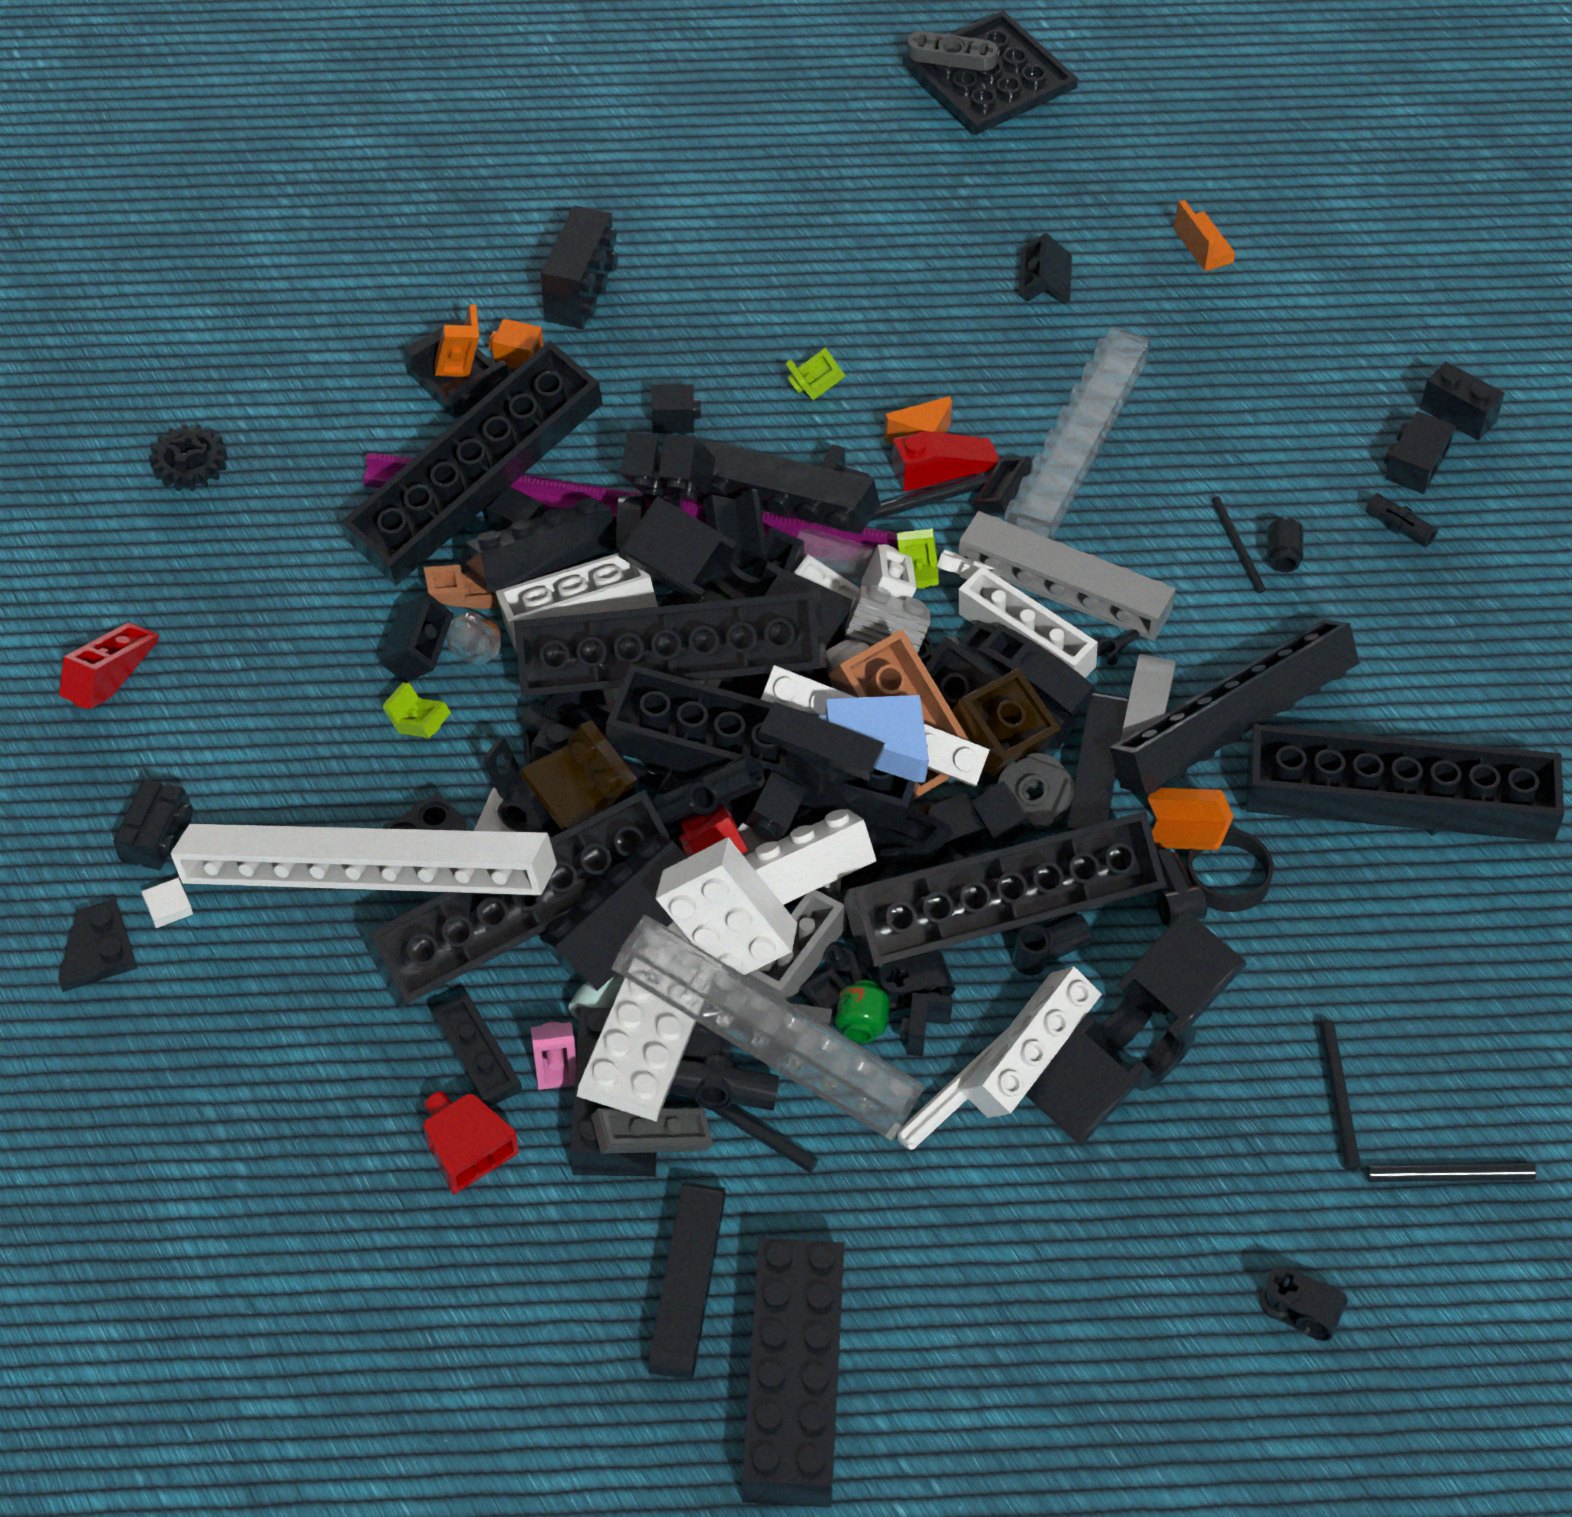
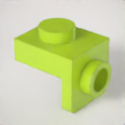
(816, 374)
(922, 548)
(415, 715)

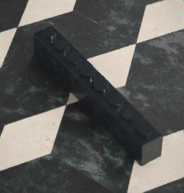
(1233, 706)

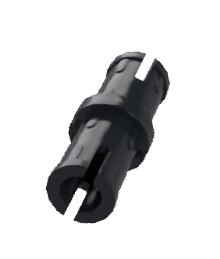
(1421, 532)

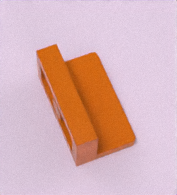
(1202, 238)
(458, 347)
(1190, 818)

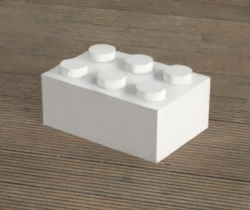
(727, 908)

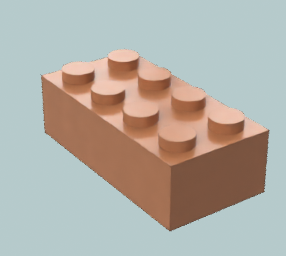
(897, 670)

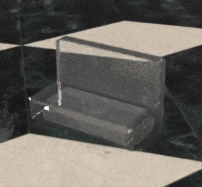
(839, 554)

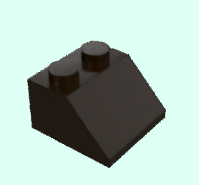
(1005, 719)

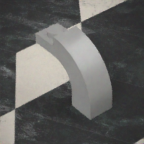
(1148, 692)

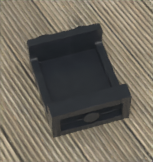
(453, 393)

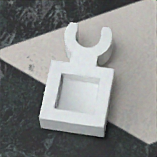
(965, 567)

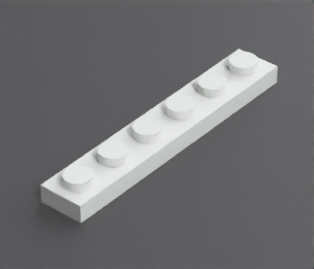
(946, 752)

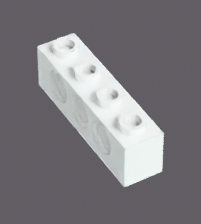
(1030, 1042)

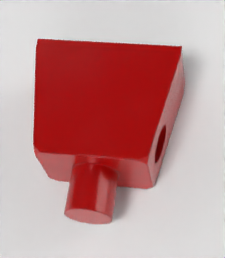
(466, 1139)

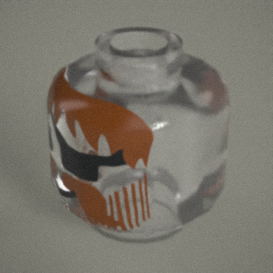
(474, 638)

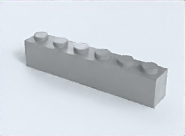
(1069, 575)

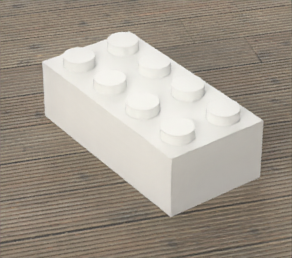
(582, 589)

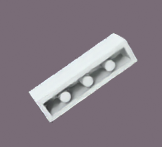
(997, 602)
(813, 855)

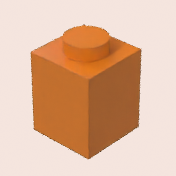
(515, 342)

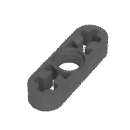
(922, 49)

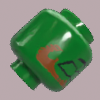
(862, 1011)

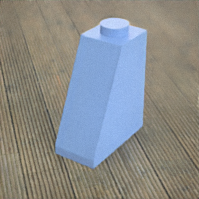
(889, 720)

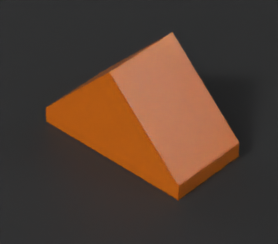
(929, 416)

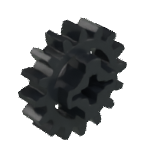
(188, 457)

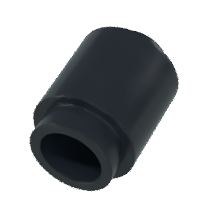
(1285, 544)

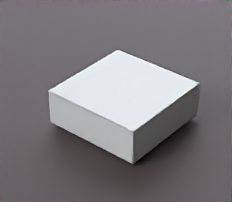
(167, 902)

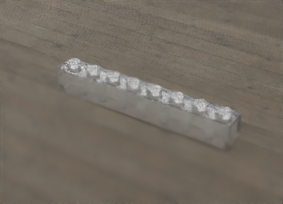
(1079, 433)
(768, 1027)

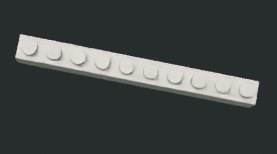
(365, 858)

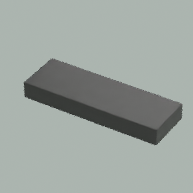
(673, 1132)

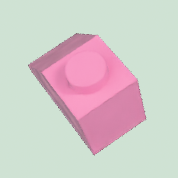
(554, 1054)

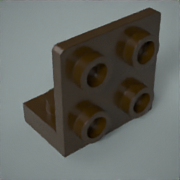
(580, 778)

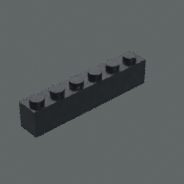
(795, 487)

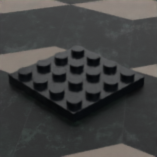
(1019, 82)

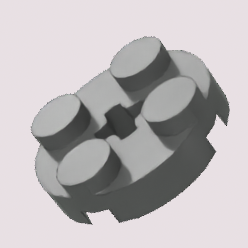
(1056, 784)

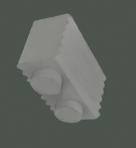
(880, 614)

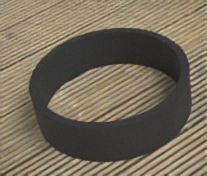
(1236, 903)

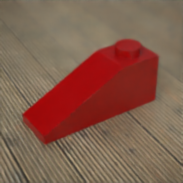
(940, 457)
(103, 665)

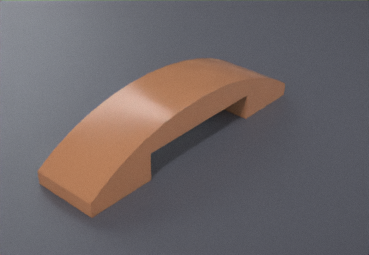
(455, 589)

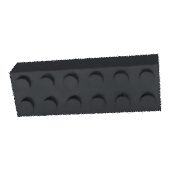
(793, 1373)

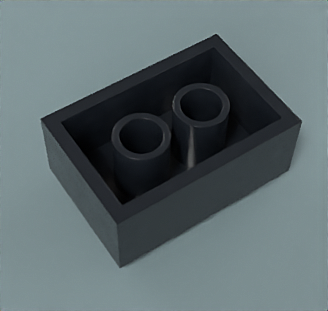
(578, 267)

